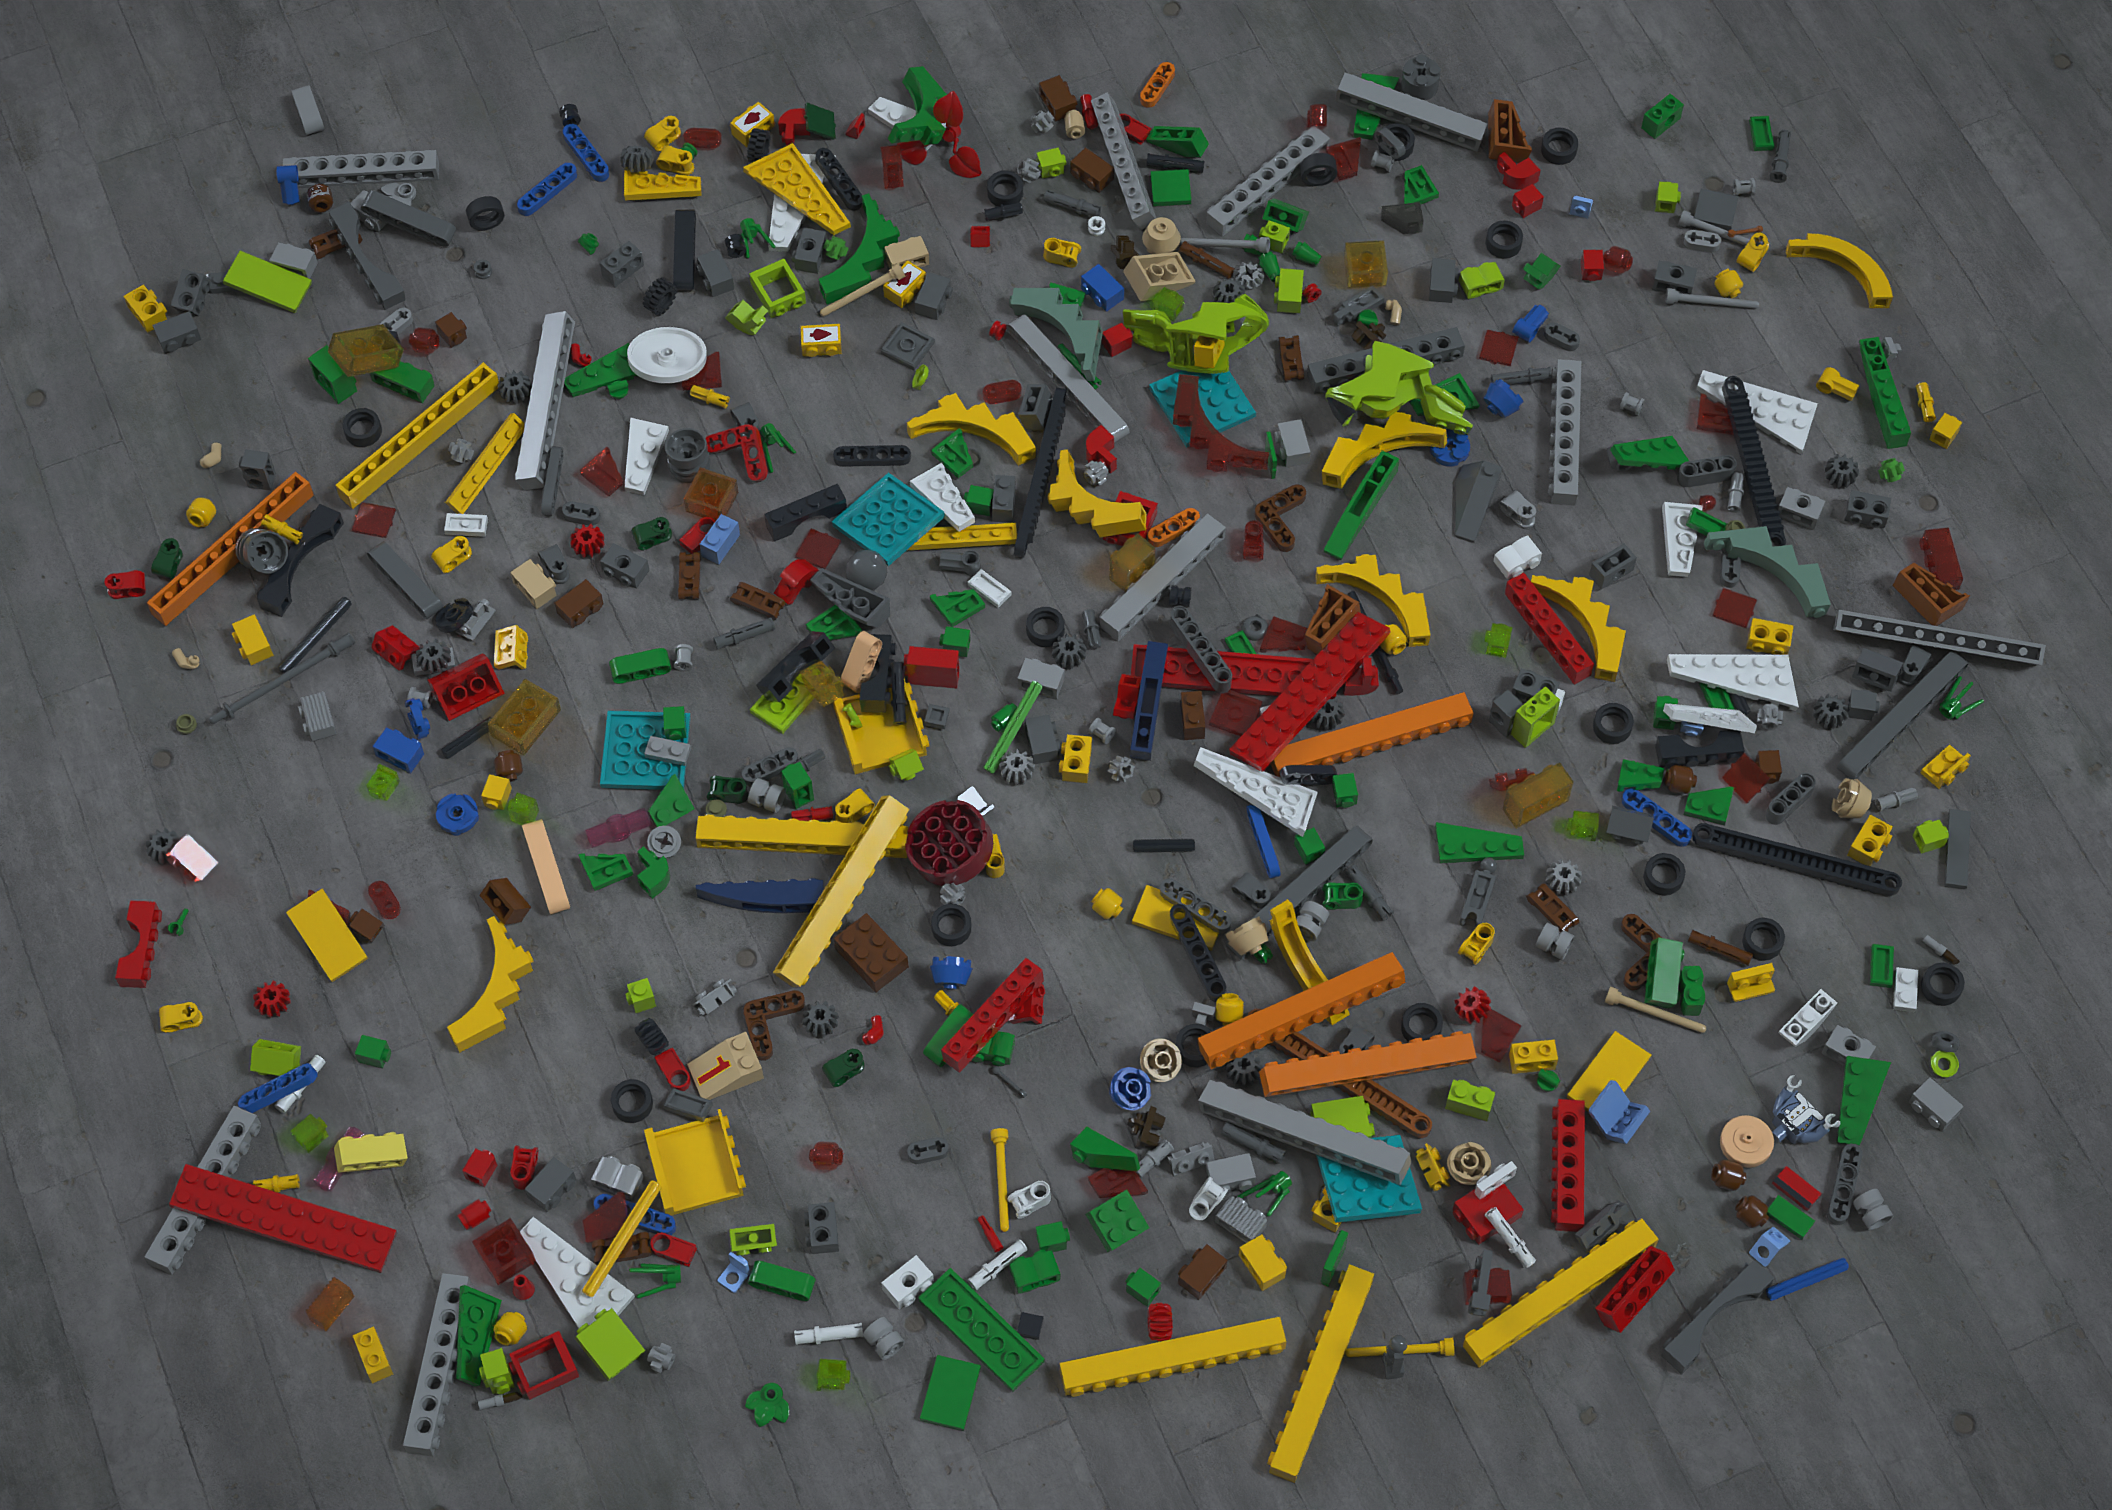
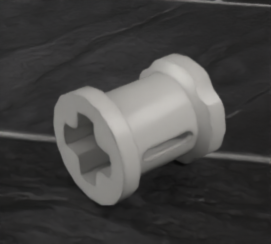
(1382, 161)
(1744, 186)
(1632, 403)
(683, 659)
(425, 697)
(1102, 730)

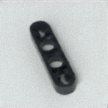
(837, 179)
(872, 459)

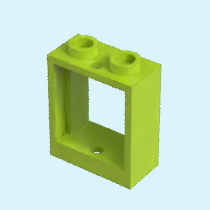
(773, 273)
(1534, 719)

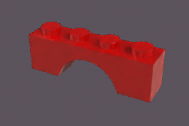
(134, 968)

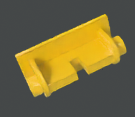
(1430, 1159)

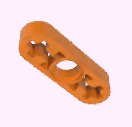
(1157, 92)
(1169, 535)

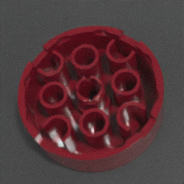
(949, 842)

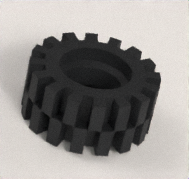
(758, 144)
(659, 296)

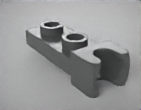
(1480, 1300)

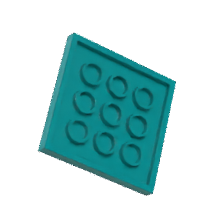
(1219, 397)
(888, 518)
(625, 749)
(1364, 1196)

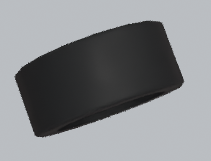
(1406, 133)
(1553, 156)
(1315, 161)
(1005, 176)
(482, 205)
(1504, 227)
(365, 439)
(1045, 613)
(1613, 709)
(1668, 860)
(946, 910)
(1766, 924)
(1944, 969)
(1418, 1009)
(1189, 1030)
(631, 1085)

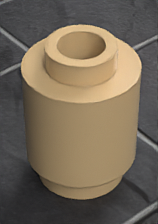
(1074, 124)

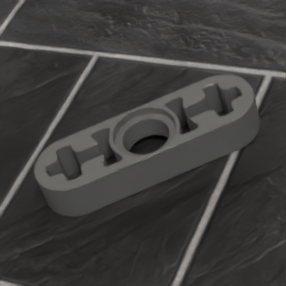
(773, 758)

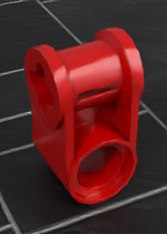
(127, 584)
(523, 1163)

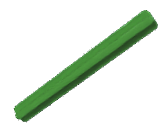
(1013, 727)

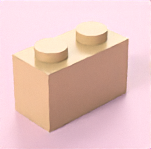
(910, 249)
(533, 583)

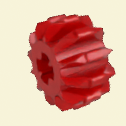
(587, 540)
(275, 991)
(1472, 1005)
(1159, 1322)

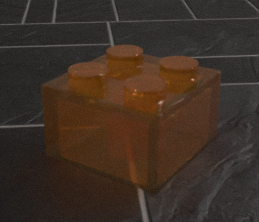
(710, 494)

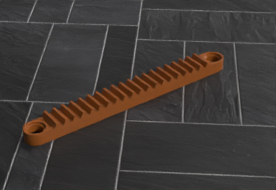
(1377, 1097)

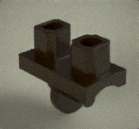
(1123, 251)
(1363, 332)
(1150, 1120)

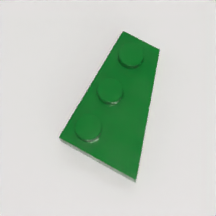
(1456, 386)

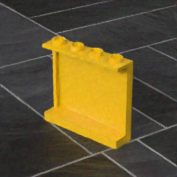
(879, 737)
(695, 1164)

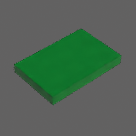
(950, 1393)

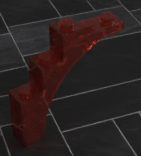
(1204, 435)

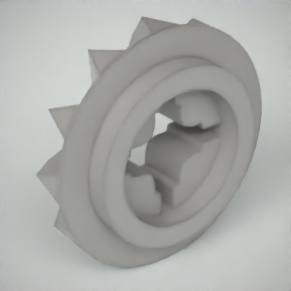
(1257, 275)
(659, 834)

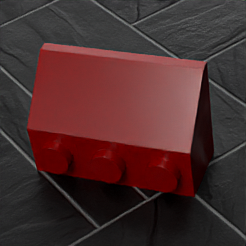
(466, 686)

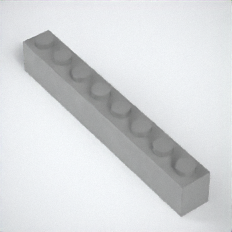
(1411, 112)
(1157, 581)

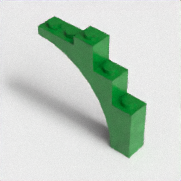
(923, 125)
(867, 258)

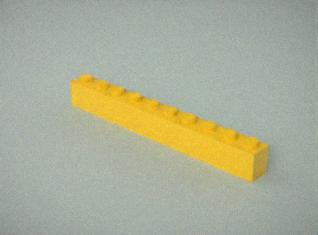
(417, 435)
(786, 835)
(841, 891)
(1559, 1293)
(1173, 1356)
(1321, 1373)

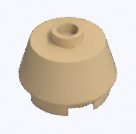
(1161, 236)
(1852, 800)
(1248, 937)
(1160, 1060)
(1468, 1163)

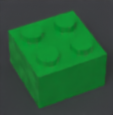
(331, 376)
(1117, 1221)

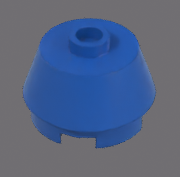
(1502, 399)
(951, 972)
(1130, 1088)

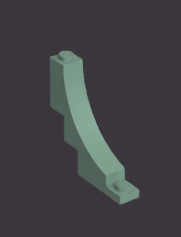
(1048, 306)
(1756, 547)

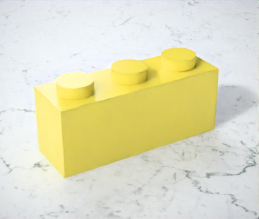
(370, 1152)

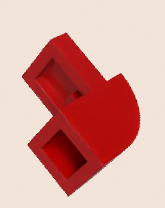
(792, 124)
(1517, 175)
(1098, 446)
(794, 578)
(1363, 680)
(1127, 696)

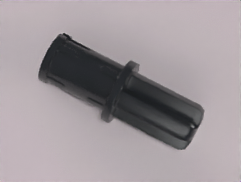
(1003, 211)

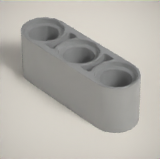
(307, 110)

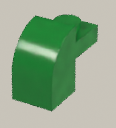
(1541, 271)
(656, 875)

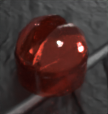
(1707, 501)

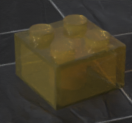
(1365, 264)
(1131, 561)

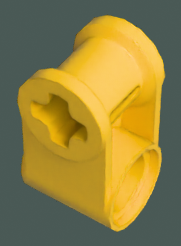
(662, 134)
(673, 159)
(1062, 252)
(1752, 255)
(451, 555)
(853, 807)
(1476, 946)
(179, 1017)

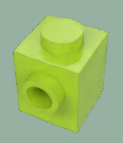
(1051, 163)
(1667, 197)
(1277, 234)
(905, 765)
(1930, 835)
(640, 995)

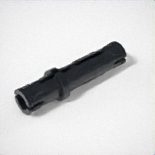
(1152, 160)
(898, 693)

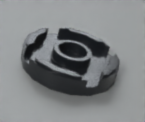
(454, 616)

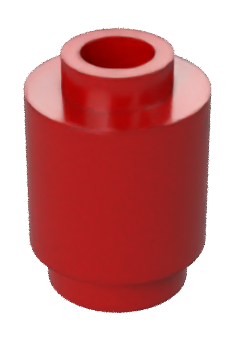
(474, 1214)

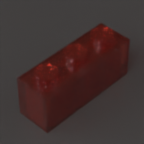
(1941, 556)

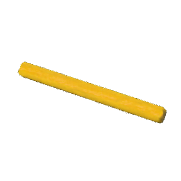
(621, 1239)

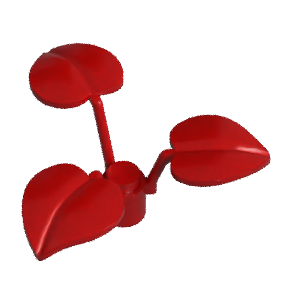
(948, 111)

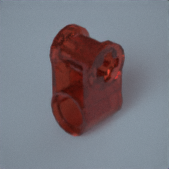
(1317, 115)
(1253, 543)

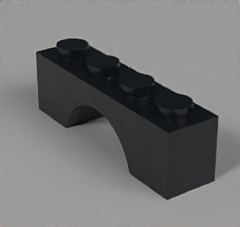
(785, 519)
(806, 653)
(874, 693)
(1674, 751)

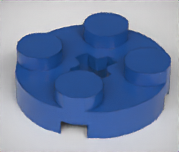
(1457, 454)
(418, 723)
(459, 824)

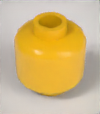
(1728, 283)
(201, 512)
(1395, 641)
(1107, 903)
(1229, 1008)
(510, 1328)

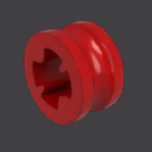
(1312, 292)
(998, 330)

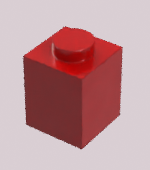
(1527, 201)
(1592, 265)
(1117, 339)
(480, 1167)

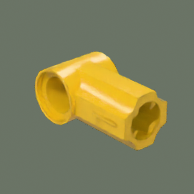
(1832, 381)
(996, 857)

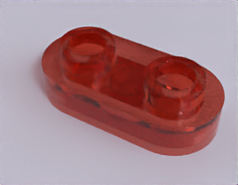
(703, 137)
(1002, 392)
(383, 898)

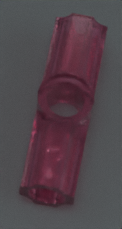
(618, 827)
(329, 1174)

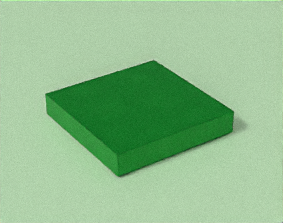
(1170, 187)
(1334, 1258)

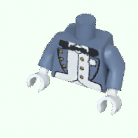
(1798, 1118)

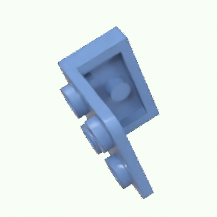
(1616, 1114)

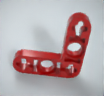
(746, 444)

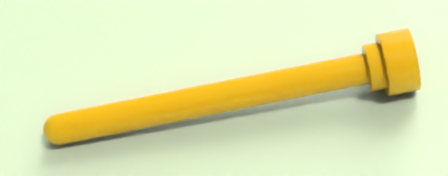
(999, 1137)
(1444, 1347)

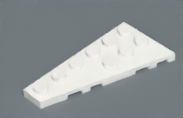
(786, 218)
(1773, 411)
(1745, 675)
(568, 1274)

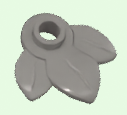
(398, 192)

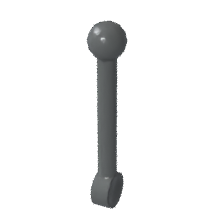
(996, 1070)

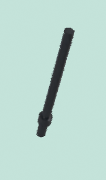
(1390, 673)

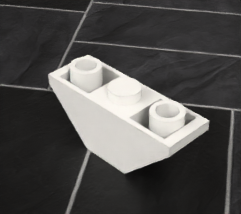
(1808, 1018)

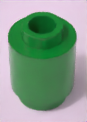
(1002, 717)

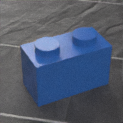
(1102, 287)
(398, 750)

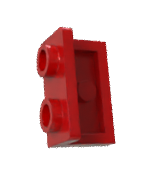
(394, 646)
(1031, 1009)

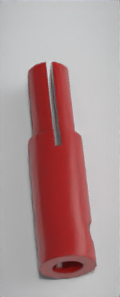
(990, 1234)

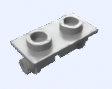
(477, 621)
(707, 1000)
(1197, 1157)

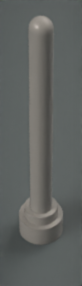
(1688, 219)
(1261, 245)
(1673, 296)

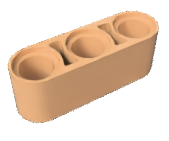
(861, 661)

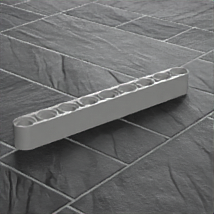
(1067, 377)

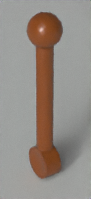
(1731, 233)

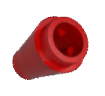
(523, 1287)

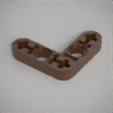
(1274, 513)
(1631, 933)
(760, 1018)

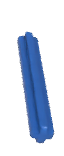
(1807, 1279)

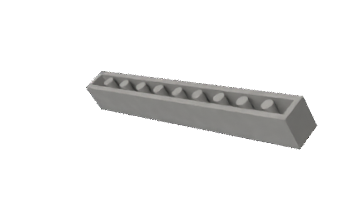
(545, 400)
(1939, 637)
(1305, 1132)

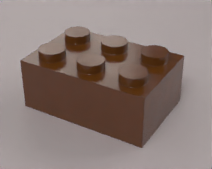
(871, 952)

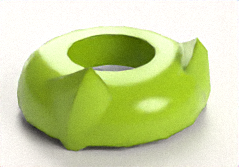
(920, 377)
(855, 721)
(1950, 1057)

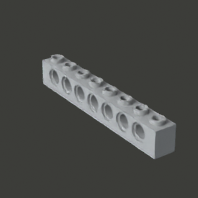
(1123, 160)
(366, 168)
(1265, 182)
(1570, 372)
(213, 1159)
(427, 1442)

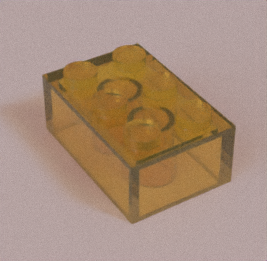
(365, 350)
(524, 717)
(1537, 795)

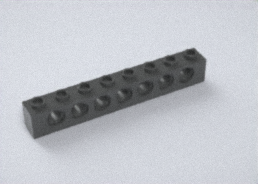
(1437, 346)

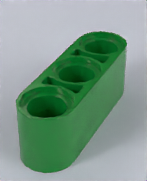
(640, 665)
(950, 1027)
(781, 1281)

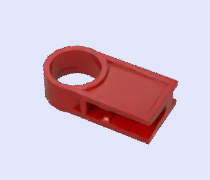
(1136, 130)
(693, 538)
(671, 1066)
(678, 1251)

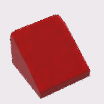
(856, 126)
(980, 236)

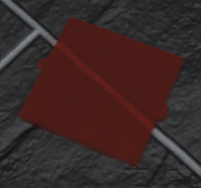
(1498, 347)
(374, 520)
(818, 548)
(1734, 607)
(1746, 777)

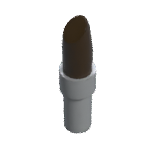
(1941, 950)
(499, 1400)

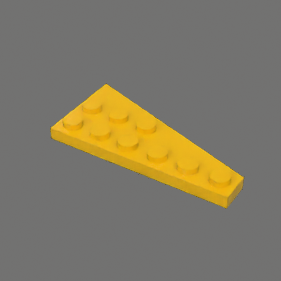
(794, 181)

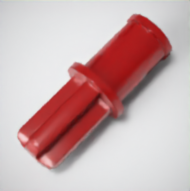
(1088, 111)
(813, 814)

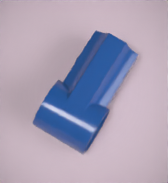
(288, 178)
(1528, 327)

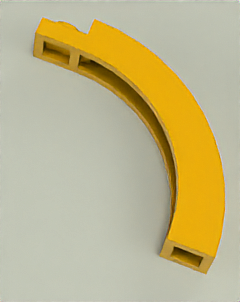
(1851, 259)
(1296, 951)

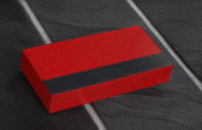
(1796, 1188)

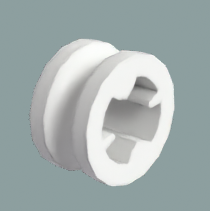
(1096, 220)

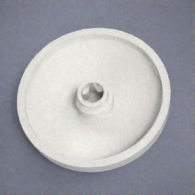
(667, 355)

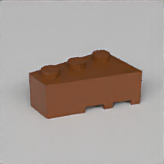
(1506, 133)
(1928, 595)
(1331, 616)

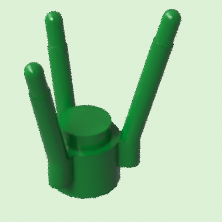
(749, 231)
(771, 436)
(1951, 707)
(1277, 1183)
(671, 1274)

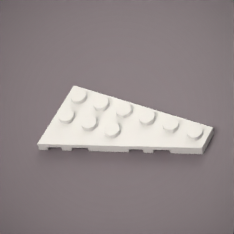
(1283, 802)

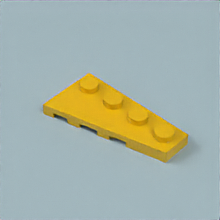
(650, 186)

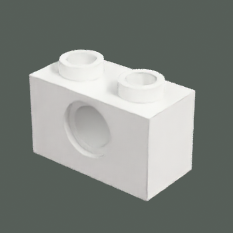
(913, 1271)

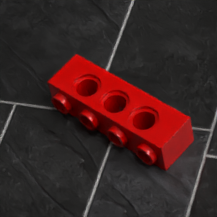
(1635, 1289)

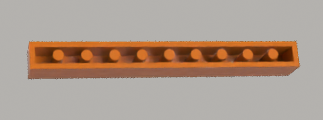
(222, 554)
(1377, 734)
(1301, 1010)
(1367, 1064)

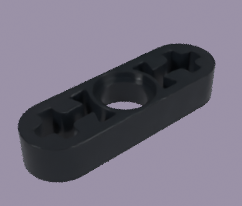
(1307, 774)

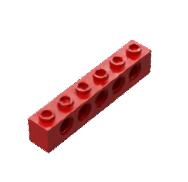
(1549, 628)
(992, 1015)
(1573, 1112)

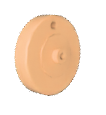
(1747, 1141)

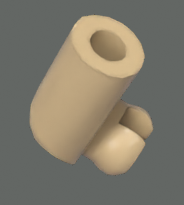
(1396, 311)
(212, 458)
(190, 662)

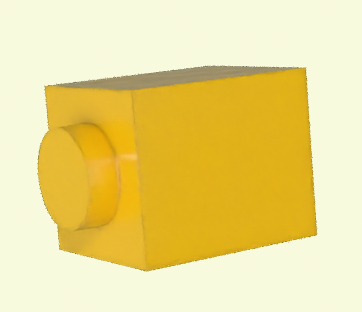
(1945, 430)
(496, 792)

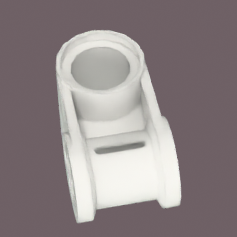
(1208, 1196)
(1029, 1200)

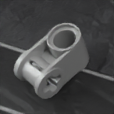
(1518, 509)

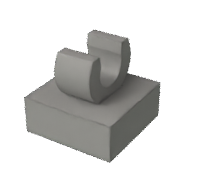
(1890, 349)
(1203, 1013)

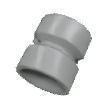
(764, 794)
(1311, 920)
(1555, 941)
(1873, 1210)
(882, 1336)

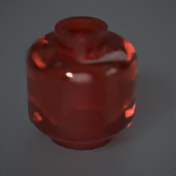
(1617, 259)
(424, 340)
(826, 1155)

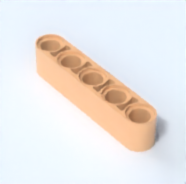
(546, 866)

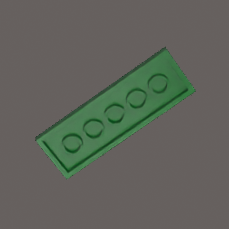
(981, 1329)

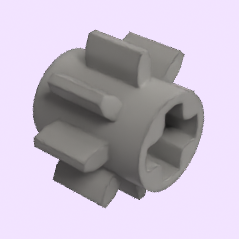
(1042, 121)
(1029, 170)
(461, 450)
(1095, 473)
(1770, 716)
(1121, 768)
(952, 894)
(661, 1357)

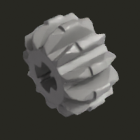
(1014, 760)
(1571, 877)

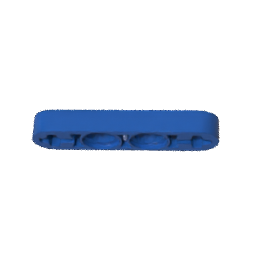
(584, 153)
(550, 191)
(1659, 814)
(1263, 841)
(299, 1077)
(662, 1217)

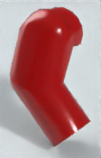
(577, 357)
(875, 1032)

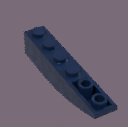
(1148, 701)
(766, 896)

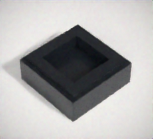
(1030, 1325)

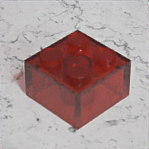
(504, 1251)

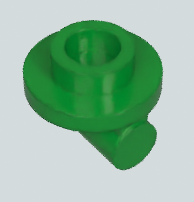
(588, 242)
(1367, 317)
(618, 389)
(1547, 1080)

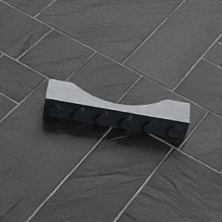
(321, 527)

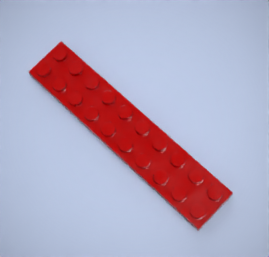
(1249, 671)
(1309, 691)
(283, 1218)

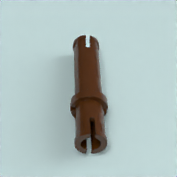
(1187, 249)
(1720, 947)

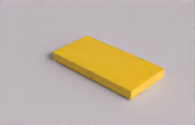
(1154, 915)
(327, 935)
(1616, 1061)

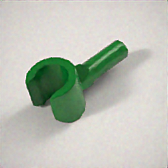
(179, 923)

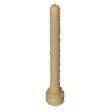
(895, 273)
(1615, 997)

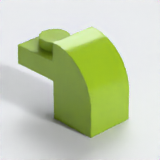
(746, 318)

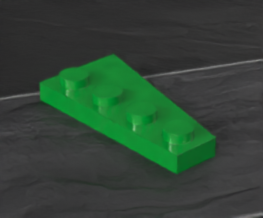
(1367, 123)
(600, 373)
(1651, 452)
(1473, 845)
(1859, 1095)
(475, 1331)

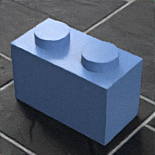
(719, 539)

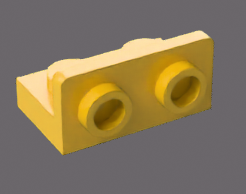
(510, 647)
(1945, 767)
(1751, 982)

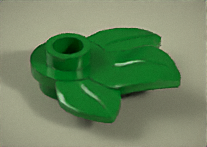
(766, 1407)

